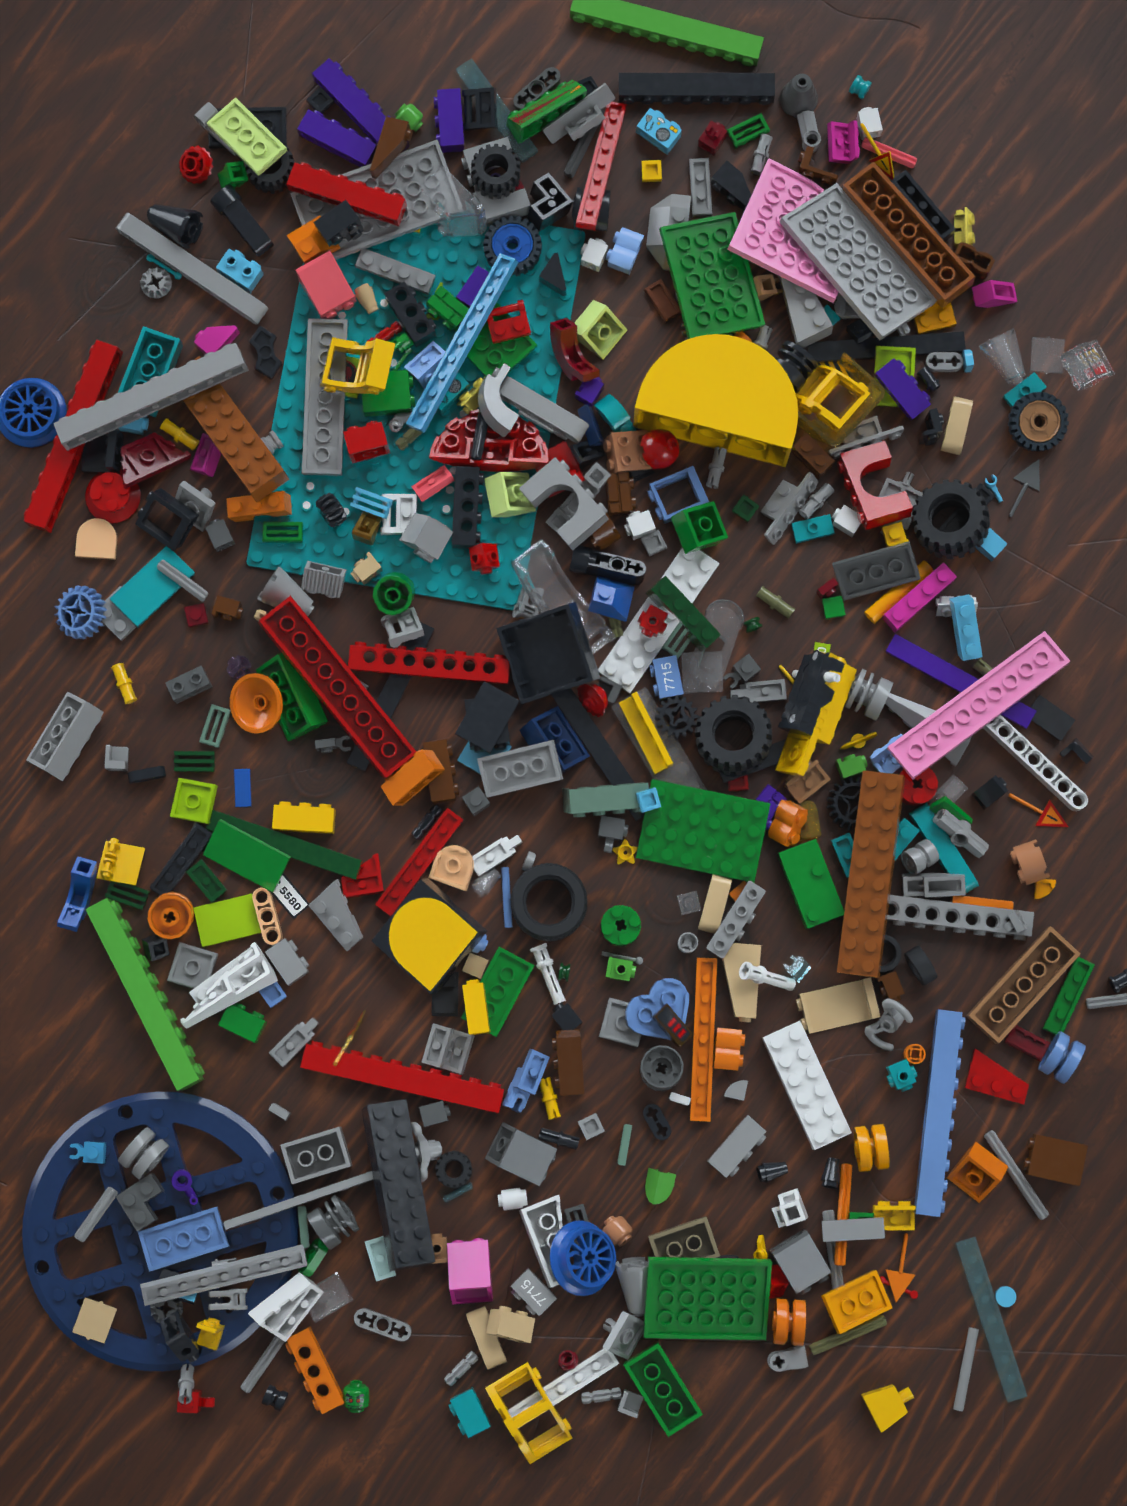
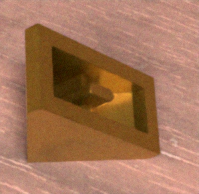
(366, 528)

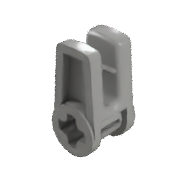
(523, 608)
(233, 1304)

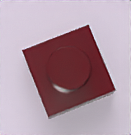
(828, 588)
(196, 615)

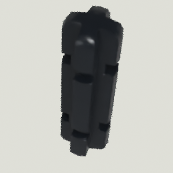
(426, 822)

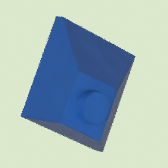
(611, 598)

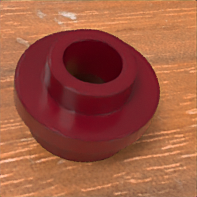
(566, 1356)

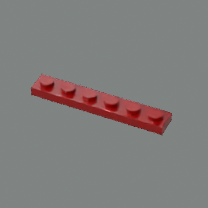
(419, 862)

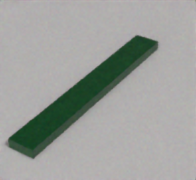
(294, 847)

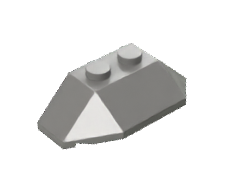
(667, 212)

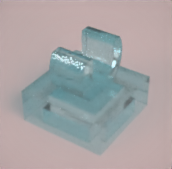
(798, 968)

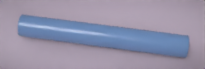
(506, 897)

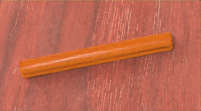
(843, 1210)

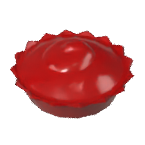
(196, 164)
(593, 698)

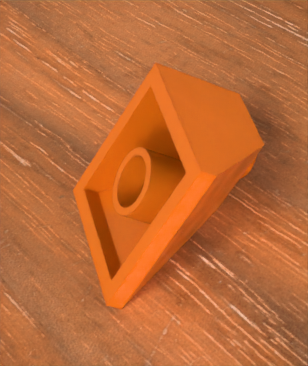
(309, 242)

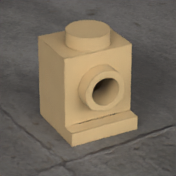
(366, 569)

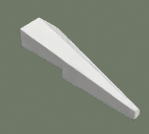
(246, 978)

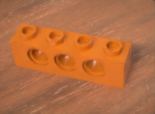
(307, 1339)

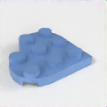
(643, 1007)

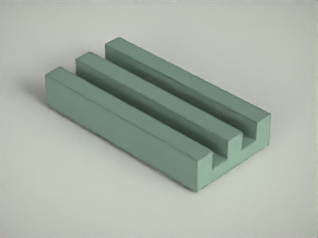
(671, 650)
(222, 729)
(624, 1144)
(303, 1226)

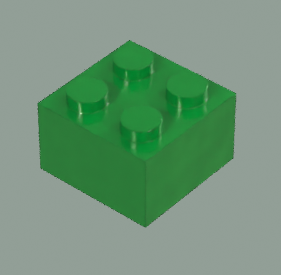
(699, 527)

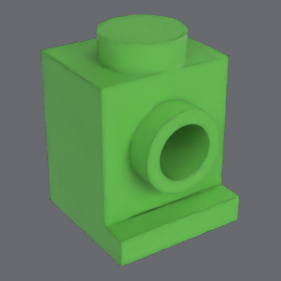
(851, 766)
(614, 963)

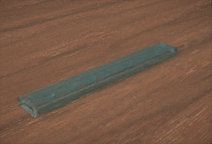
(991, 1319)

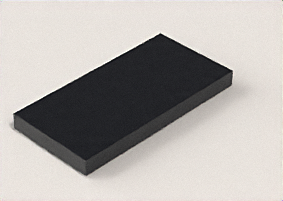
(271, 117)

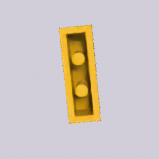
(304, 818)

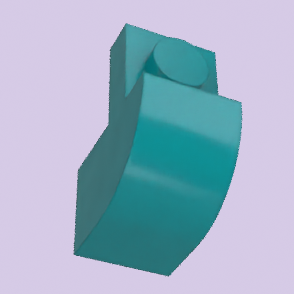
(614, 414)

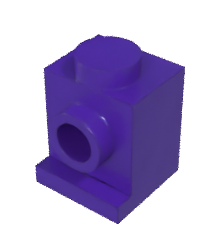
(590, 391)

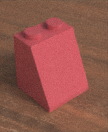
(326, 286)

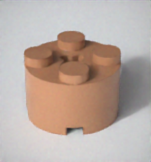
(1030, 862)

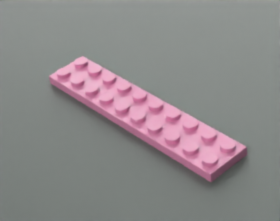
(978, 705)

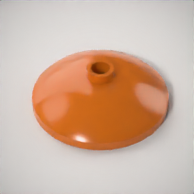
(247, 703)

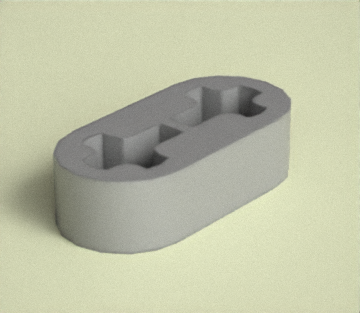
(944, 357)

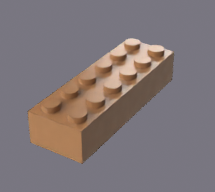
(1023, 985)

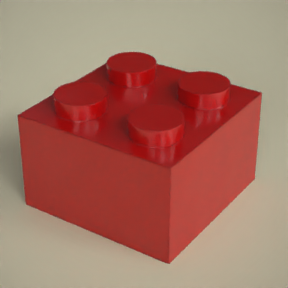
(366, 441)

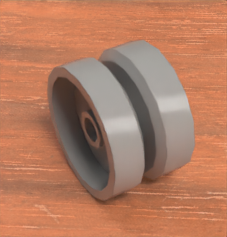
(145, 1155)

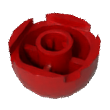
(660, 448)

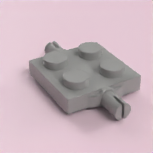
(892, 487)

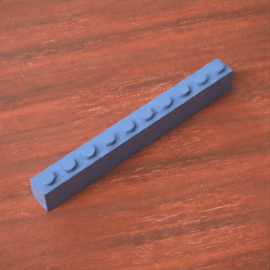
(938, 1111)

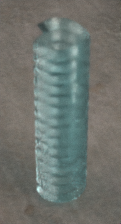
(452, 1195)

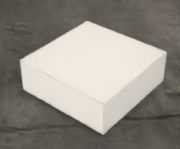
(679, 1098)

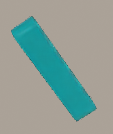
(949, 856)

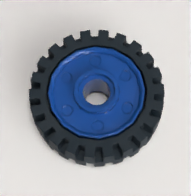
(513, 231)

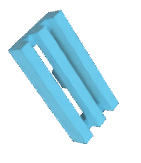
(357, 498)

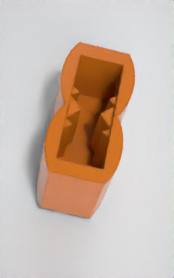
(788, 823)
(727, 1049)

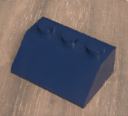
(554, 726)

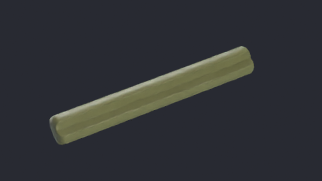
(837, 1339)

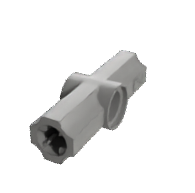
(960, 833)

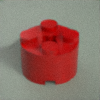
(928, 785)

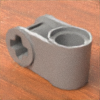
(792, 1359)

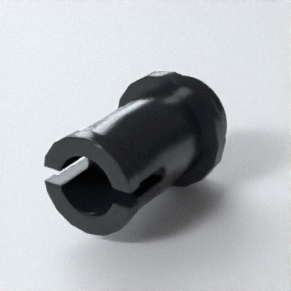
(928, 379)

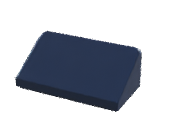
(593, 432)

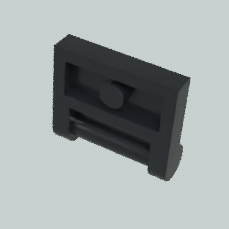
(485, 108)

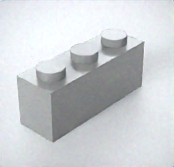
(737, 1147)

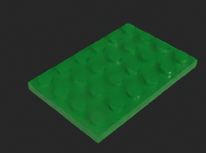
(709, 280)
(704, 831)
(707, 1298)

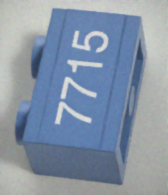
(667, 678)

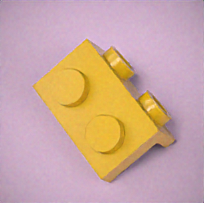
(896, 1216)

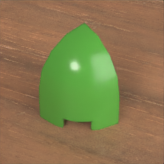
(659, 1185)

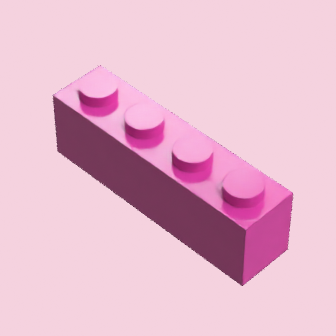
(919, 597)

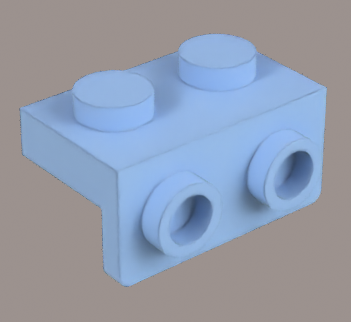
(884, 761)

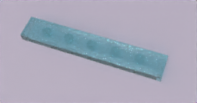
(475, 79)

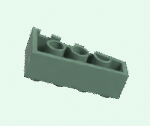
(602, 799)

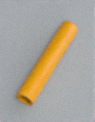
(895, 594)

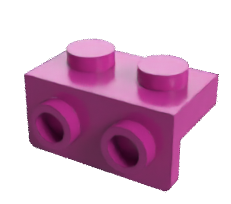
(843, 142)

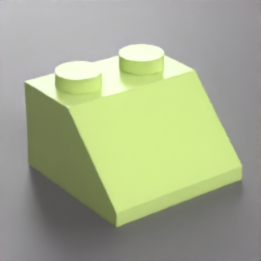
(599, 329)
(505, 496)

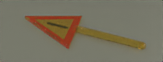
(349, 1037)

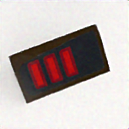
(672, 1025)

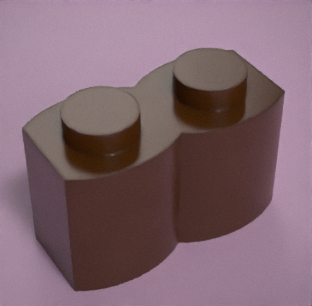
(976, 261)

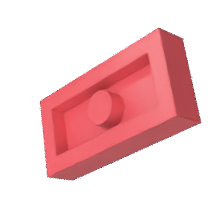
(433, 483)

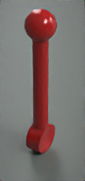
(913, 1294)

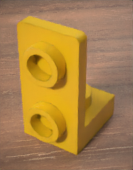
(210, 1333)

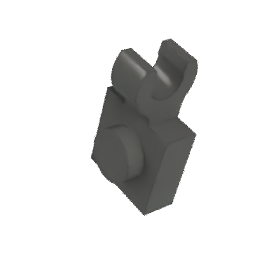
(328, 745)

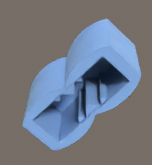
(625, 250)

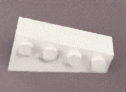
(542, 1224)

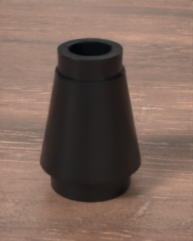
(771, 1171)
(831, 1174)

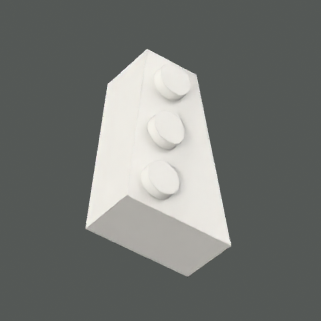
(287, 1306)

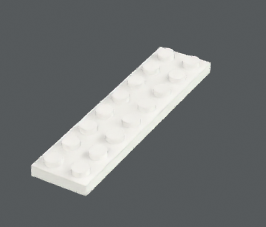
(636, 651)

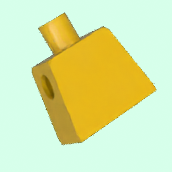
(887, 1405)

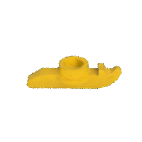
(858, 740)
(761, 1252)

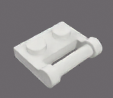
(405, 510)

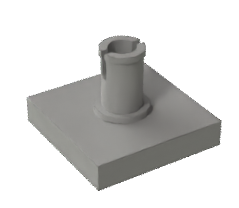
(197, 501)
(623, 1334)

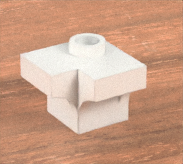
(790, 1209)

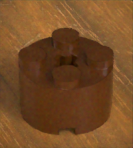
(605, 535)

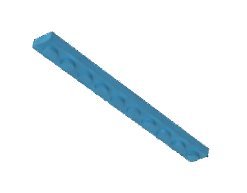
(462, 343)

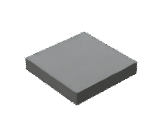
(191, 965)
(615, 1025)

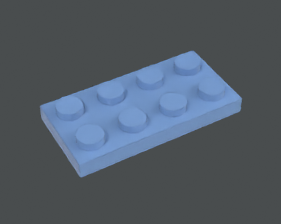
(183, 1238)

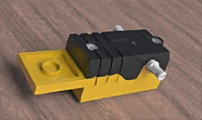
(813, 708)

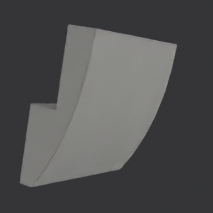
(448, 1049)

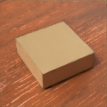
(475, 965)

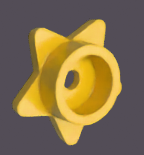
(631, 850)

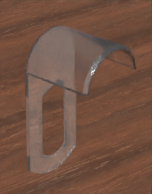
(728, 620)

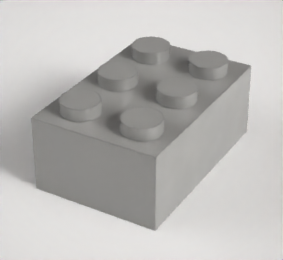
(316, 1155)

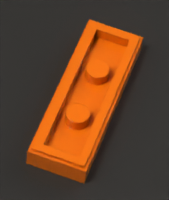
(982, 902)

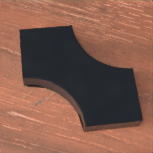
(267, 361)

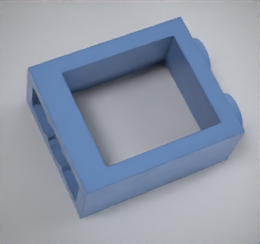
(695, 483)

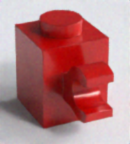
(196, 1403)

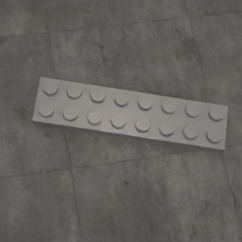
(322, 409)

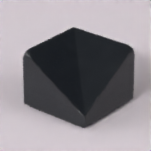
(155, 947)

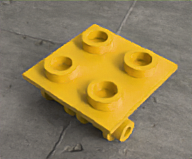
(120, 862)

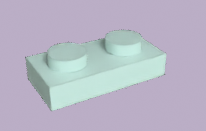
(378, 1258)

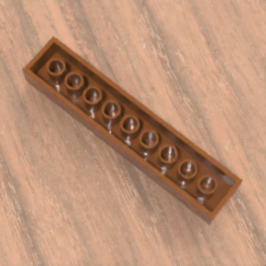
(871, 874)

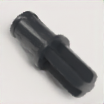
(559, 1138)

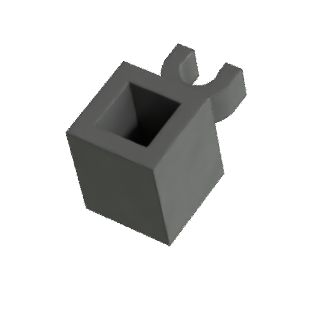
(743, 671)
(612, 830)

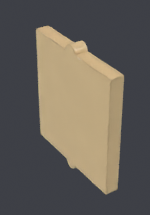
(94, 1320)

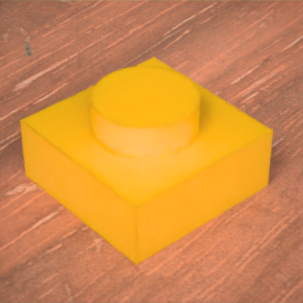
(651, 171)

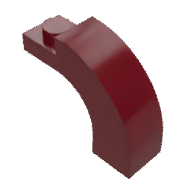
(567, 351)

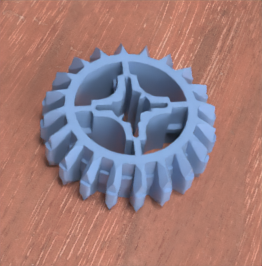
(78, 600)

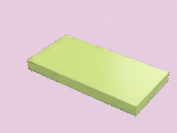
(247, 136)

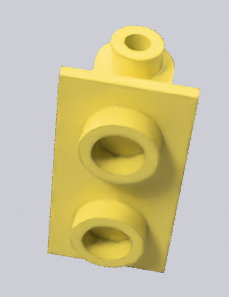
(964, 221)
(469, 399)

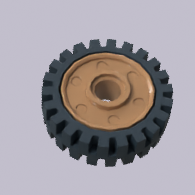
(1053, 421)

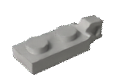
(762, 691)
(293, 1042)

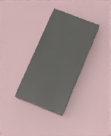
(876, 570)

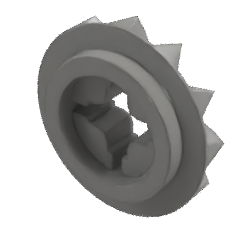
(151, 290)

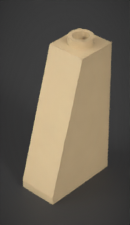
(742, 992)

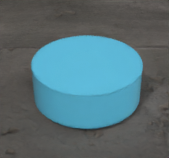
(1005, 1296)

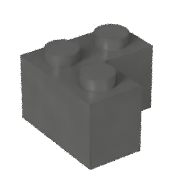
(136, 1198)

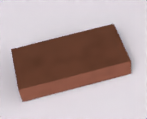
(663, 300)

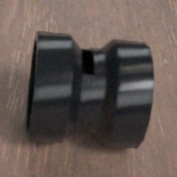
(270, 1396)

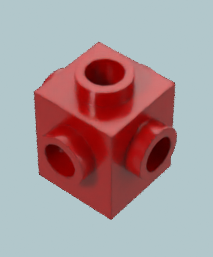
(484, 557)
(656, 615)

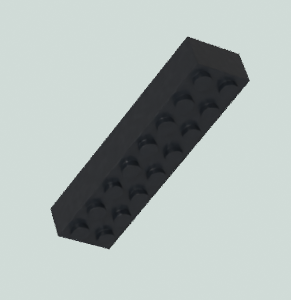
(398, 1185)

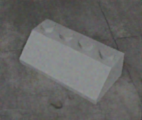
(65, 736)

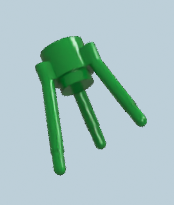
(403, 344)

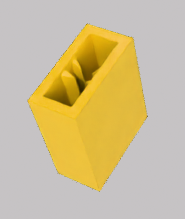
(476, 1007)

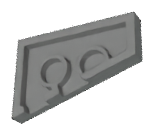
(334, 913)

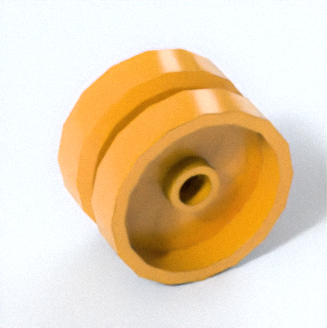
(868, 1147)

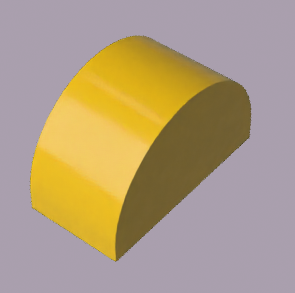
(721, 396)

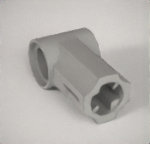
(808, 129)

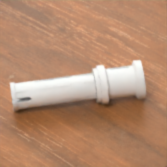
(545, 964)
(761, 975)

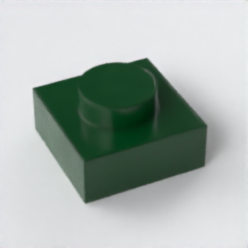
(745, 508)

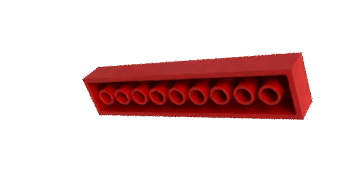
(337, 687)

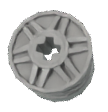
(869, 694)

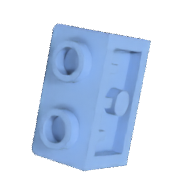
(425, 363)

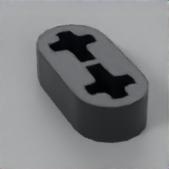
(146, 774)
(652, 1124)

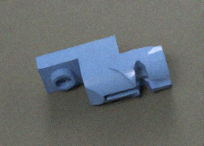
(526, 1080)

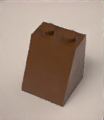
(1055, 1159)

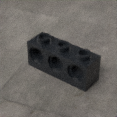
(401, 309)

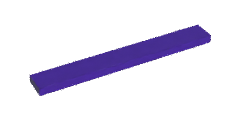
(949, 675)

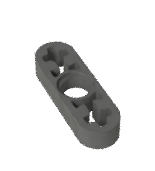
(537, 81)

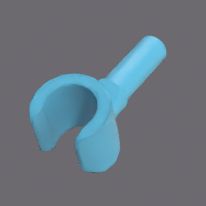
(993, 487)

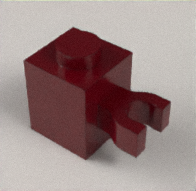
(712, 137)

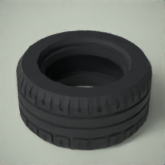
(554, 873)

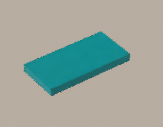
(149, 588)

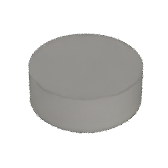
(529, 860)

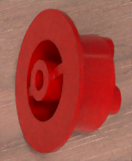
(109, 499)

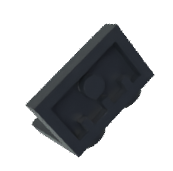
(103, 453)

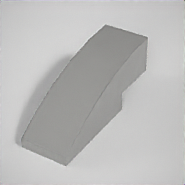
(933, 884)

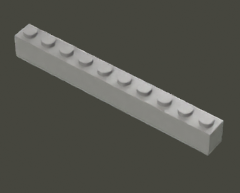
(150, 396)

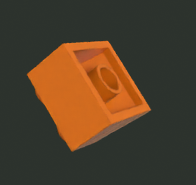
(977, 1172)

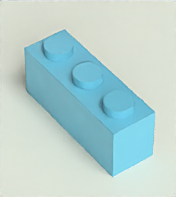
(965, 627)

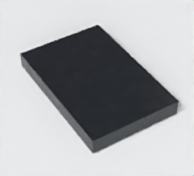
(487, 717)

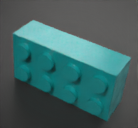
(152, 357)

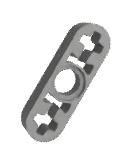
(370, 1313)

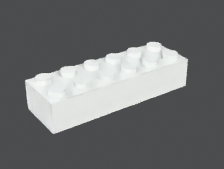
(806, 1085)

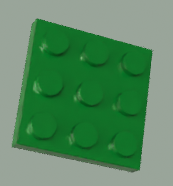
(488, 356)

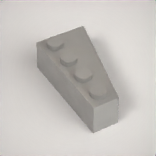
(805, 313)

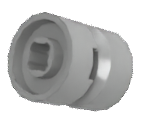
(919, 857)

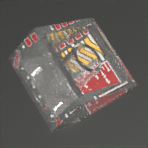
(1087, 364)

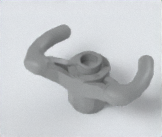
(890, 1021)
(425, 1150)

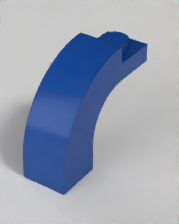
(80, 893)

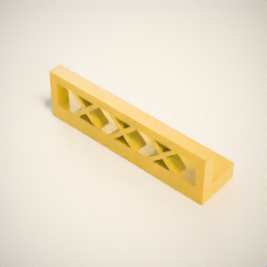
(646, 733)

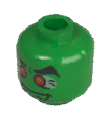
(356, 1396)

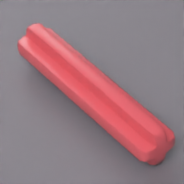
(896, 155)

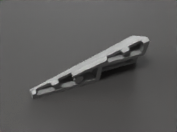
(914, 714)

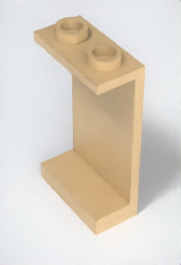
(838, 1006)

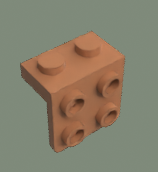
(625, 451)

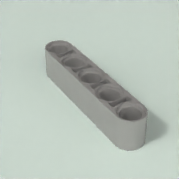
(543, 410)

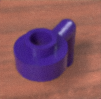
(185, 1186)

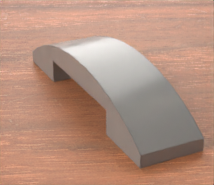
(594, 481)

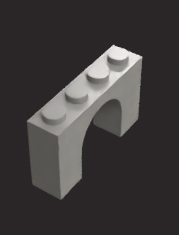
(513, 205)
(554, 478)

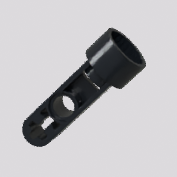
(228, 203)
(585, 560)

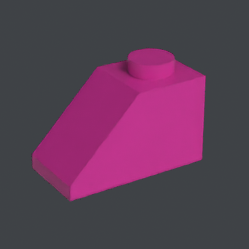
(994, 293)
(215, 338)

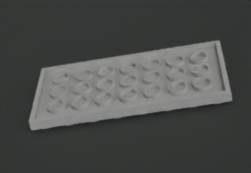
(403, 177)
(858, 261)

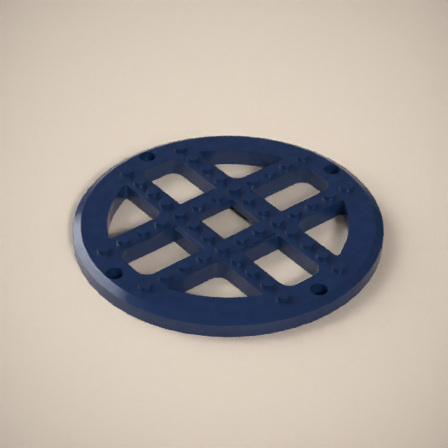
(44, 1232)

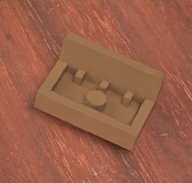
(804, 786)

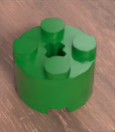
(383, 597)
(609, 927)

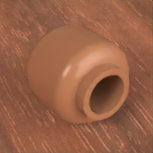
(618, 1230)

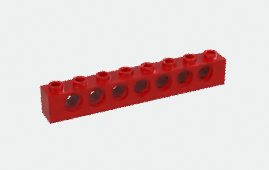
(357, 663)

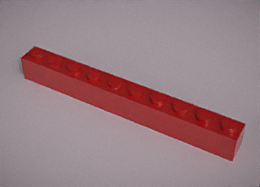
(60, 463)
(403, 1078)

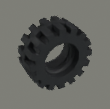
(466, 1166)

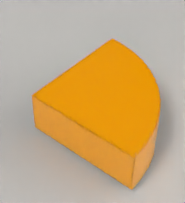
(1043, 888)

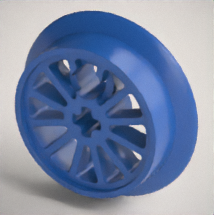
(44, 434)
(561, 1254)

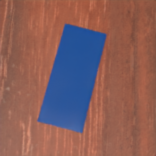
(242, 787)

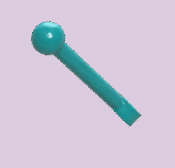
(151, 258)

